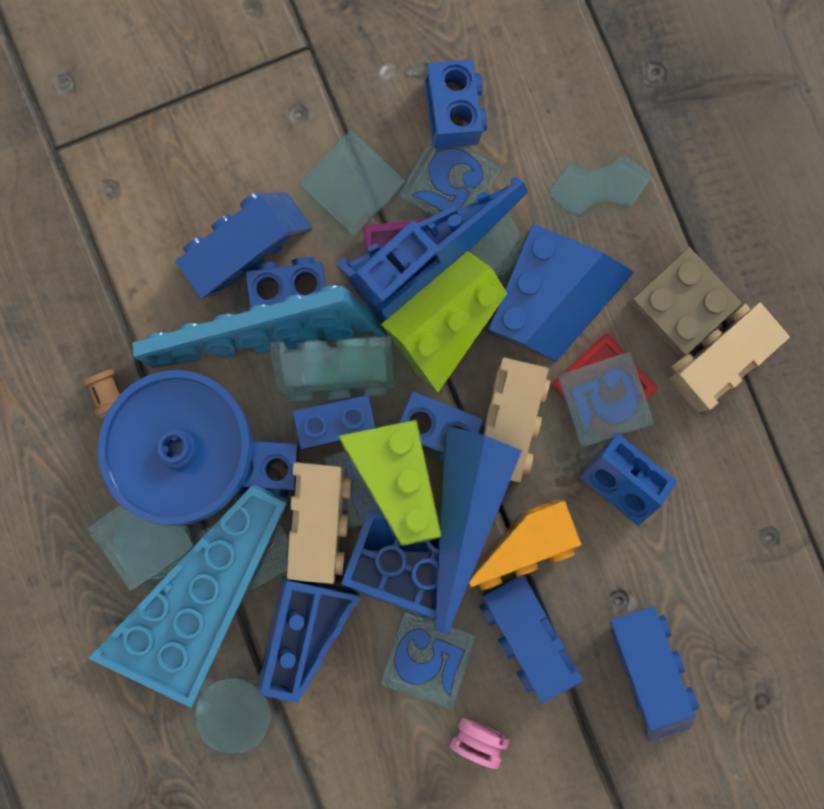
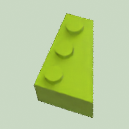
(445, 318)
(397, 477)

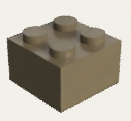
(684, 303)

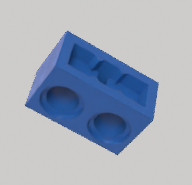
(447, 103)
(393, 264)
(285, 277)
(441, 417)
(327, 422)
(258, 474)
(628, 479)

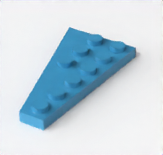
(300, 318)
(185, 618)

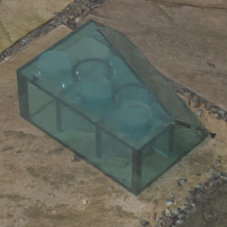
(334, 369)

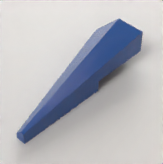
(452, 233)
(473, 488)

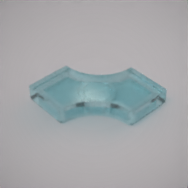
(617, 183)

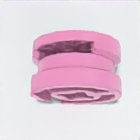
(479, 743)

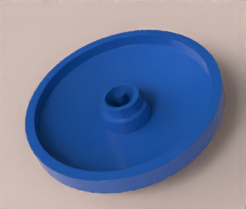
(174, 448)

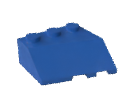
(555, 293)
(394, 572)

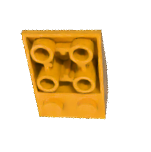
(534, 536)

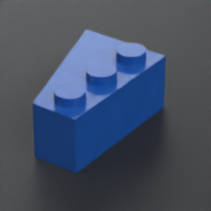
(241, 241)
(300, 634)
(529, 638)
(654, 672)

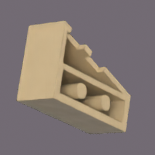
(727, 356)
(515, 407)
(318, 523)

